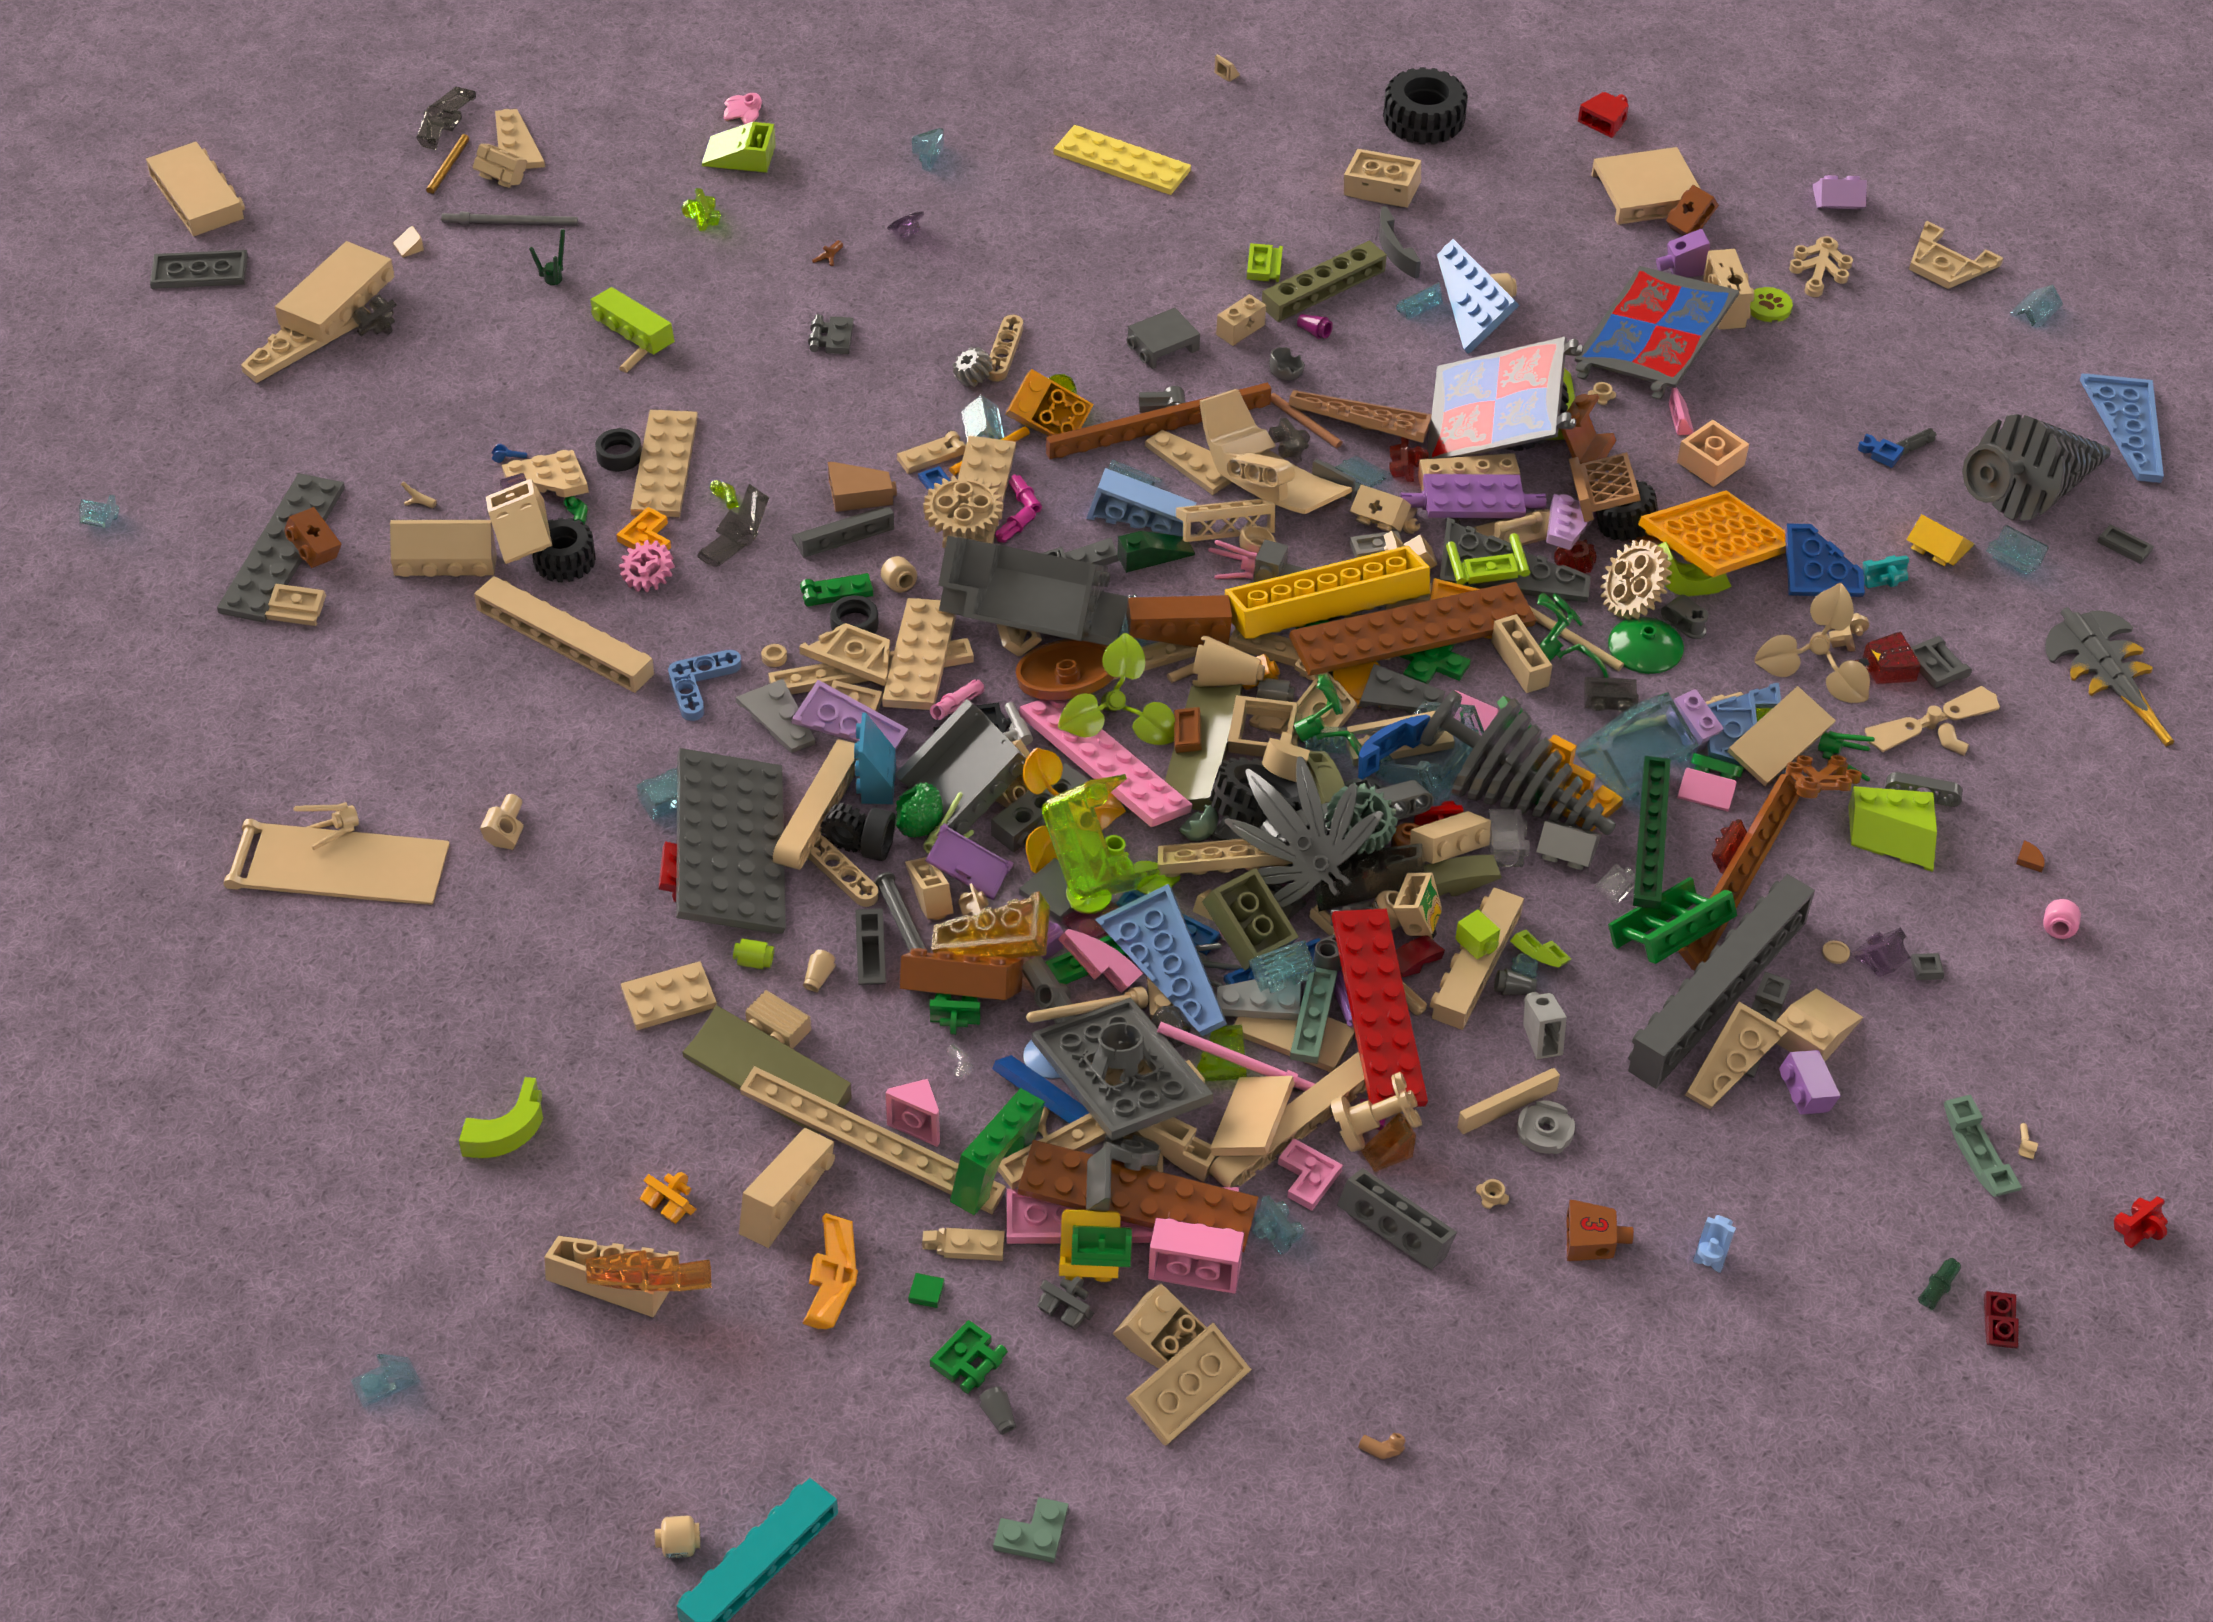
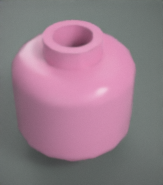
(2062, 919)

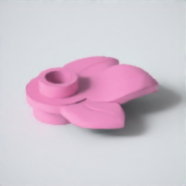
(744, 107)

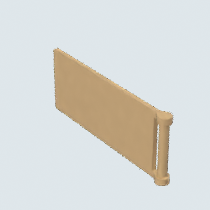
(346, 867)

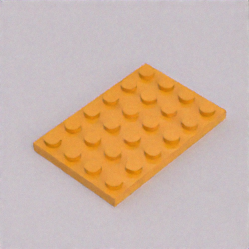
(1716, 533)

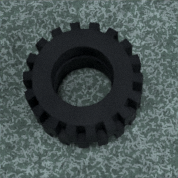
(1623, 520)
(570, 552)

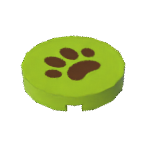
(1771, 304)

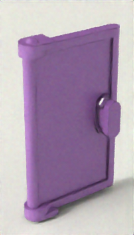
(970, 859)

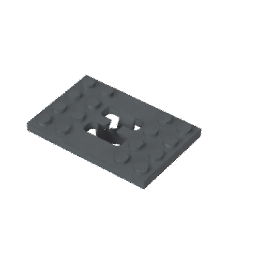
(1119, 1039)

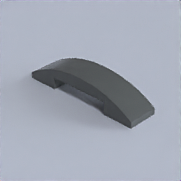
(1402, 258)
(1769, 1002)

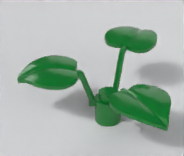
(1551, 645)
(1313, 724)

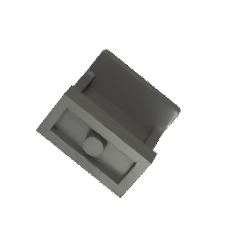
(1162, 335)

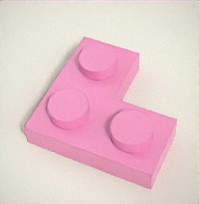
(1314, 1170)

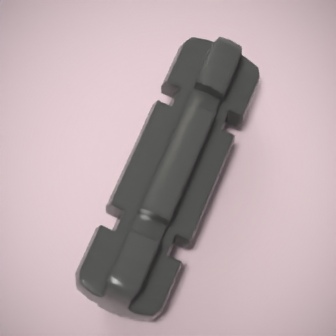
(1917, 440)

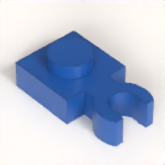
(1883, 451)

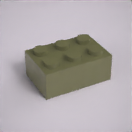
(1249, 917)

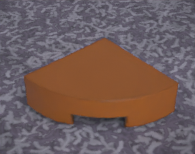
(2031, 857)

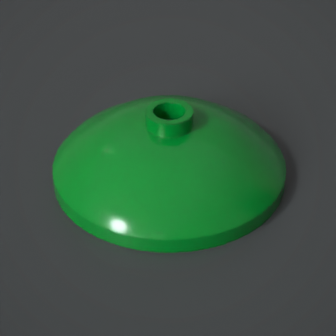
(1646, 645)

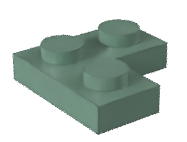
(1034, 1540)

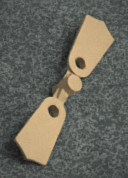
(1969, 704)

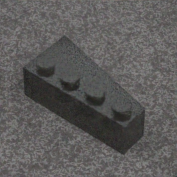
(1372, 875)

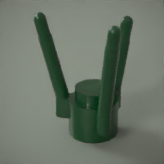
(553, 270)

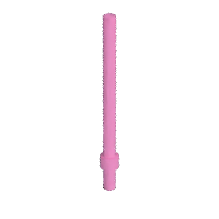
(1231, 1055)

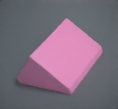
(914, 1111)

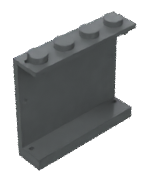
(965, 757)

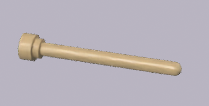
(1138, 995)

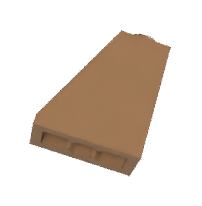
(859, 487)

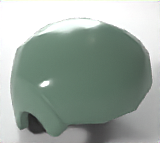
(1200, 825)

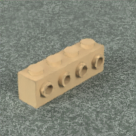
(1488, 464)

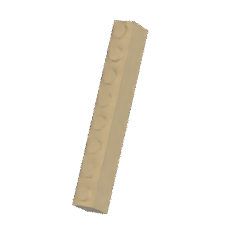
(564, 634)

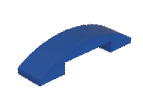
(1388, 740)

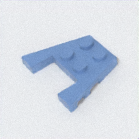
(1737, 717)

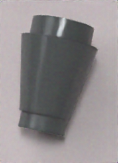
(1513, 983)
(998, 1409)

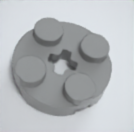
(1545, 1141)

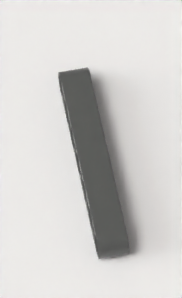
(1407, 798)

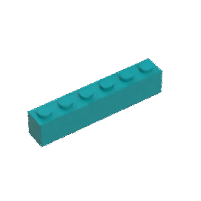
(759, 1556)

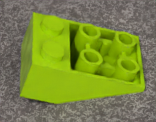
(742, 148)

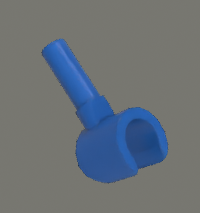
(501, 451)

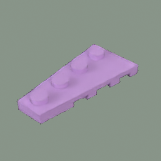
(1565, 521)
(837, 715)

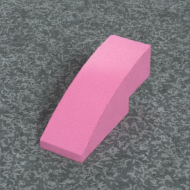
(1100, 958)

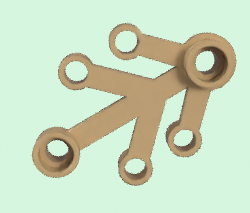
(1825, 246)

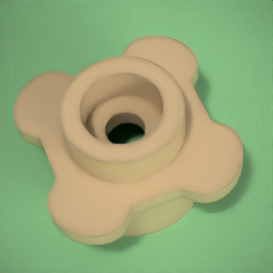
(1604, 391)
(1492, 1186)

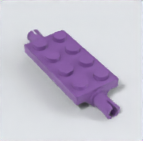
(1474, 496)

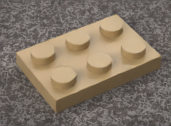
(668, 995)

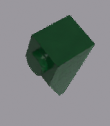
(1149, 549)

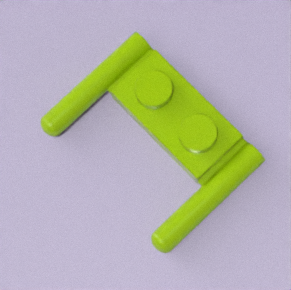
(1489, 568)

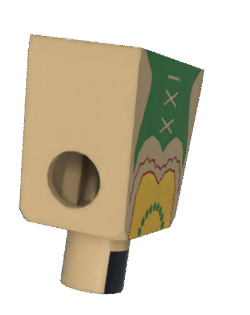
(1418, 905)

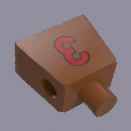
(1593, 1231)

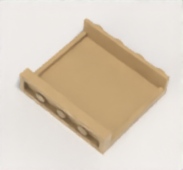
(1644, 183)

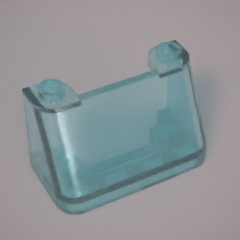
(1645, 729)
(1436, 769)

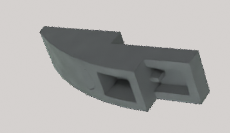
(1098, 553)

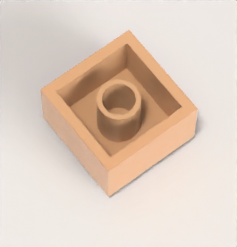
(1713, 453)

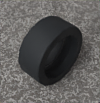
(618, 462)
(855, 604)
(878, 834)

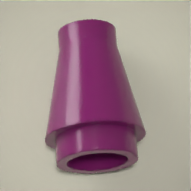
(1316, 325)

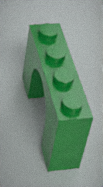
(1005, 1135)

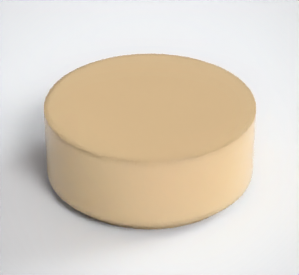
(774, 655)

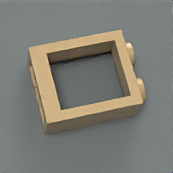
(1262, 707)

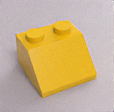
(1938, 540)

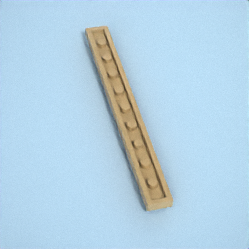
(858, 1133)

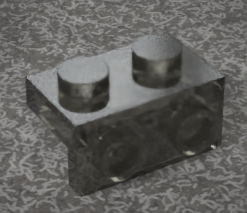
(1610, 693)

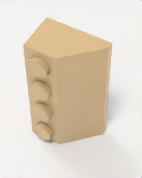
(442, 547)

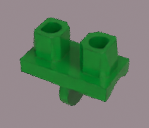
(954, 1013)

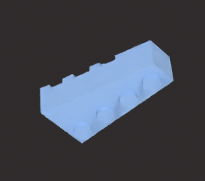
(1137, 503)

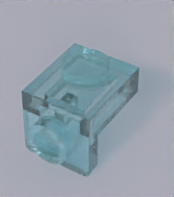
(98, 513)
(1331, 745)

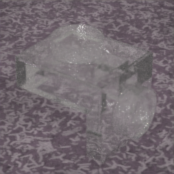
(1616, 883)

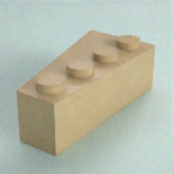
(783, 1186)

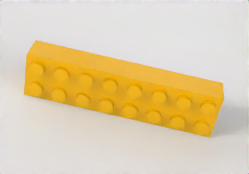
(1328, 591)

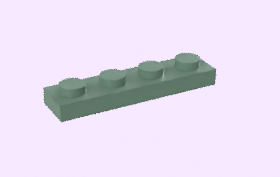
(1313, 1016)

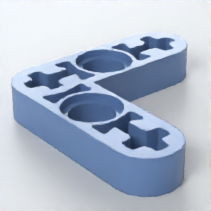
(689, 679)

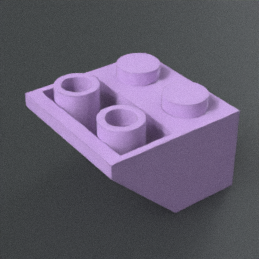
(1840, 193)

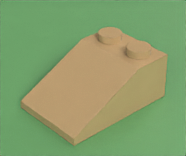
(1816, 1024)

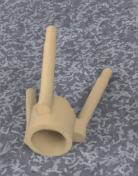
(343, 818)

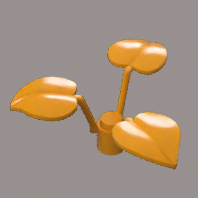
(1040, 772)

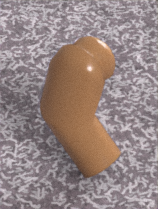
(1384, 1449)

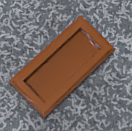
(1187, 730)

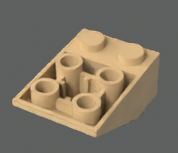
(519, 520)
(1158, 1327)

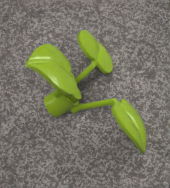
(1083, 715)
(1116, 847)

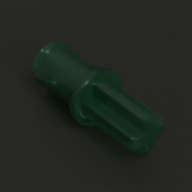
(1939, 1283)

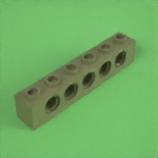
(1324, 281)

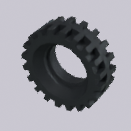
(1234, 795)

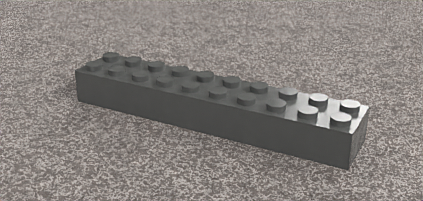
(1720, 980)

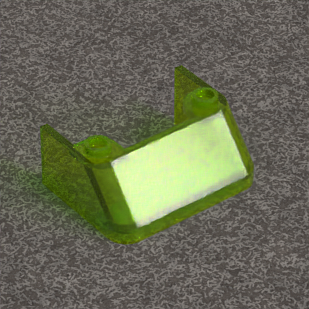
(1082, 846)

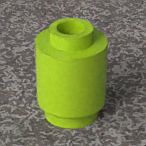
(753, 954)

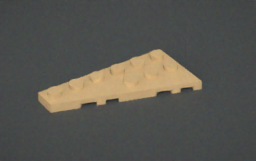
(284, 350)

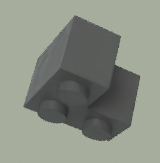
(1272, 562)

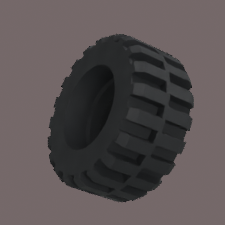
(1425, 105)

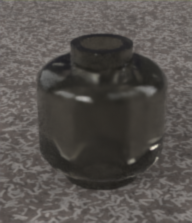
(1172, 1016)

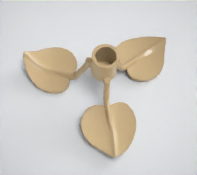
(1834, 610)

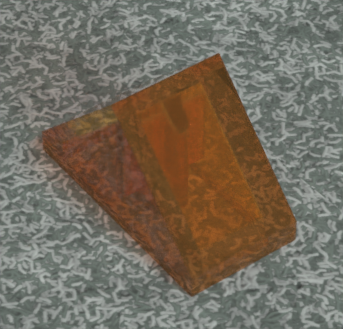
(1391, 1144)

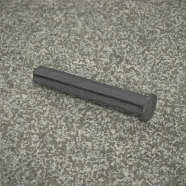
(899, 910)

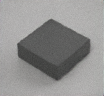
(1927, 966)

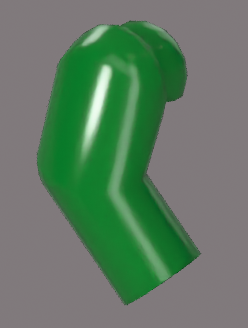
(577, 508)

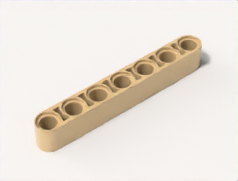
(825, 791)

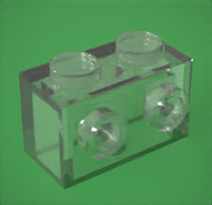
(1507, 837)

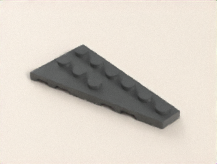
(1543, 576)

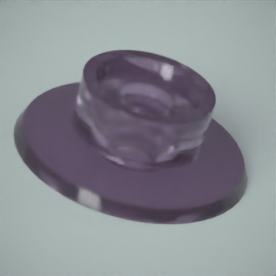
(907, 225)

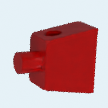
(1604, 113)

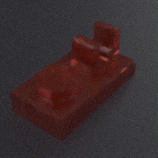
(1728, 844)

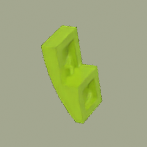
(1547, 953)

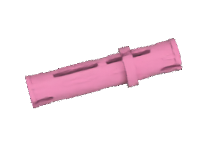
(951, 702)

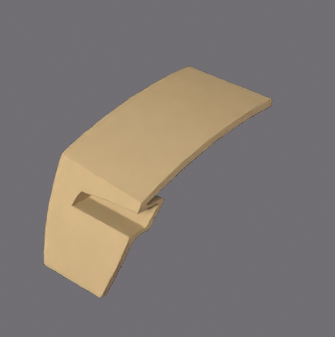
(1245, 458)

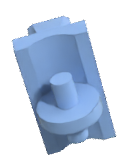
(1715, 1242)

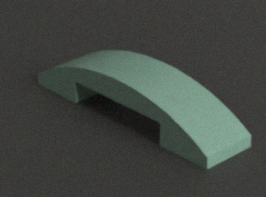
(1977, 1149)

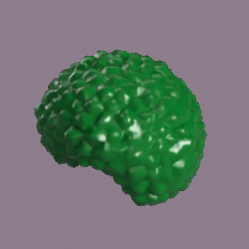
(919, 810)

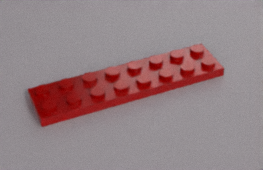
(1378, 1003)

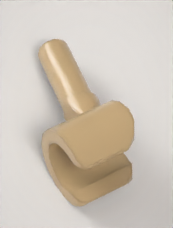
(2027, 1148)

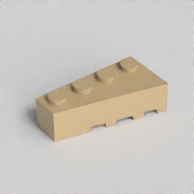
(567, 1268)

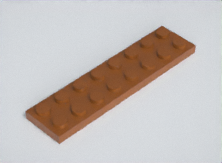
(1139, 1196)

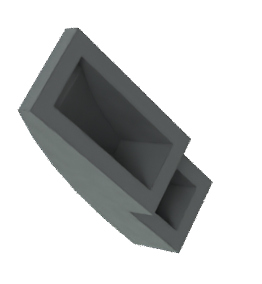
(870, 946)

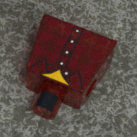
(1891, 660)

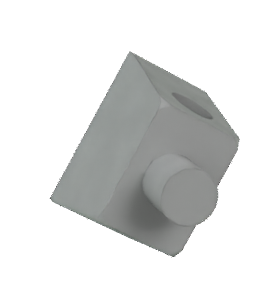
(1540, 1013)

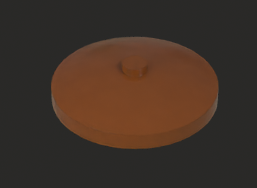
(1063, 670)

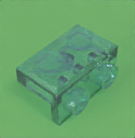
(2018, 550)

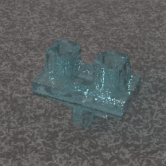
(1274, 1225)

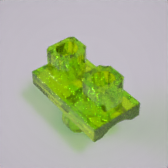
(702, 210)

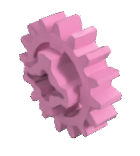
(646, 565)

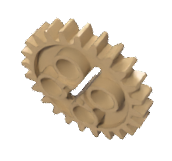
(963, 507)
(1636, 579)

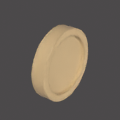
(1836, 952)

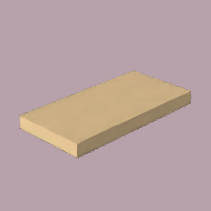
(1781, 736)
(1279, 1036)
(1252, 1116)
(1188, 1384)

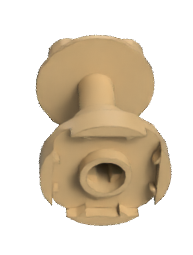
(1366, 1116)

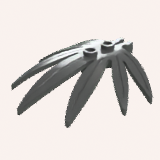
(1311, 850)

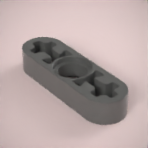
(1943, 787)

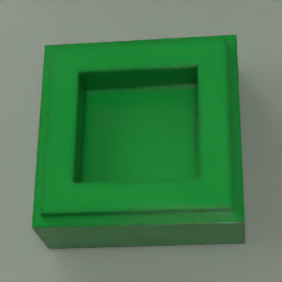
(926, 1290)

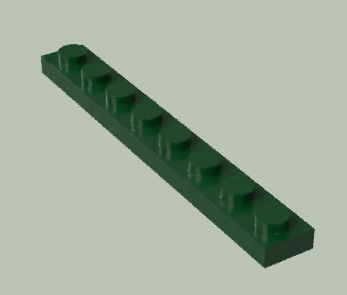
(1651, 832)

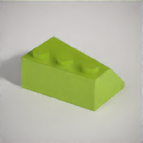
(1894, 824)

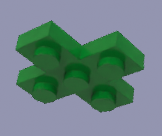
(1440, 660)

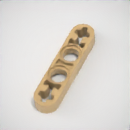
(1005, 348)
(844, 868)

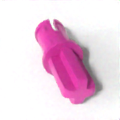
(1024, 493)
(1015, 524)

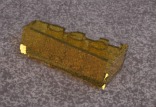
(1000, 932)

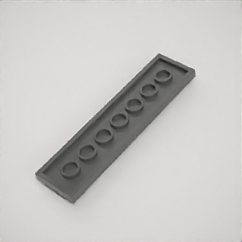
(274, 556)

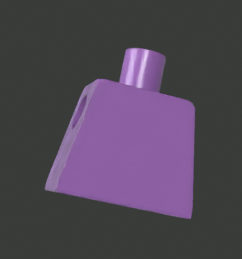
(1686, 255)

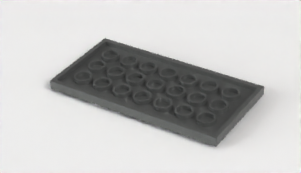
(727, 841)

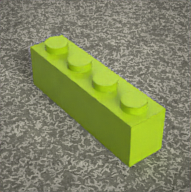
(632, 320)

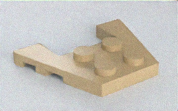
(1945, 265)
(1310, 703)

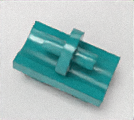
(1886, 571)

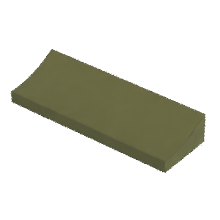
(1195, 771)
(733, 1047)

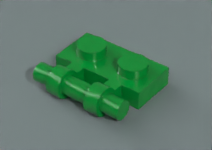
(961, 1350)

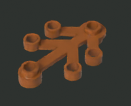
(1832, 777)

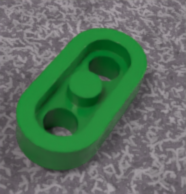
(1705, 763)

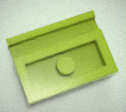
(1264, 262)

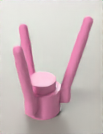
(1246, 557)

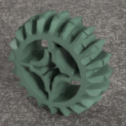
(1370, 803)

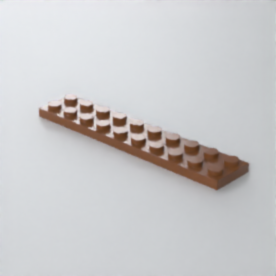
(1408, 628)

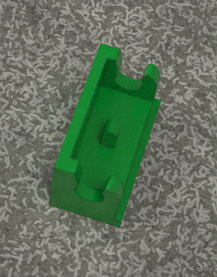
(1101, 1246)

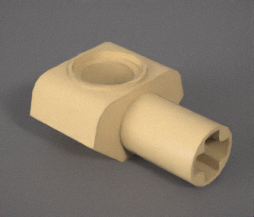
(501, 825)

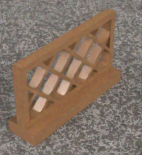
(1587, 488)

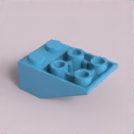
(875, 764)

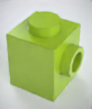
(1477, 934)

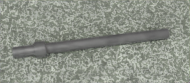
(466, 218)

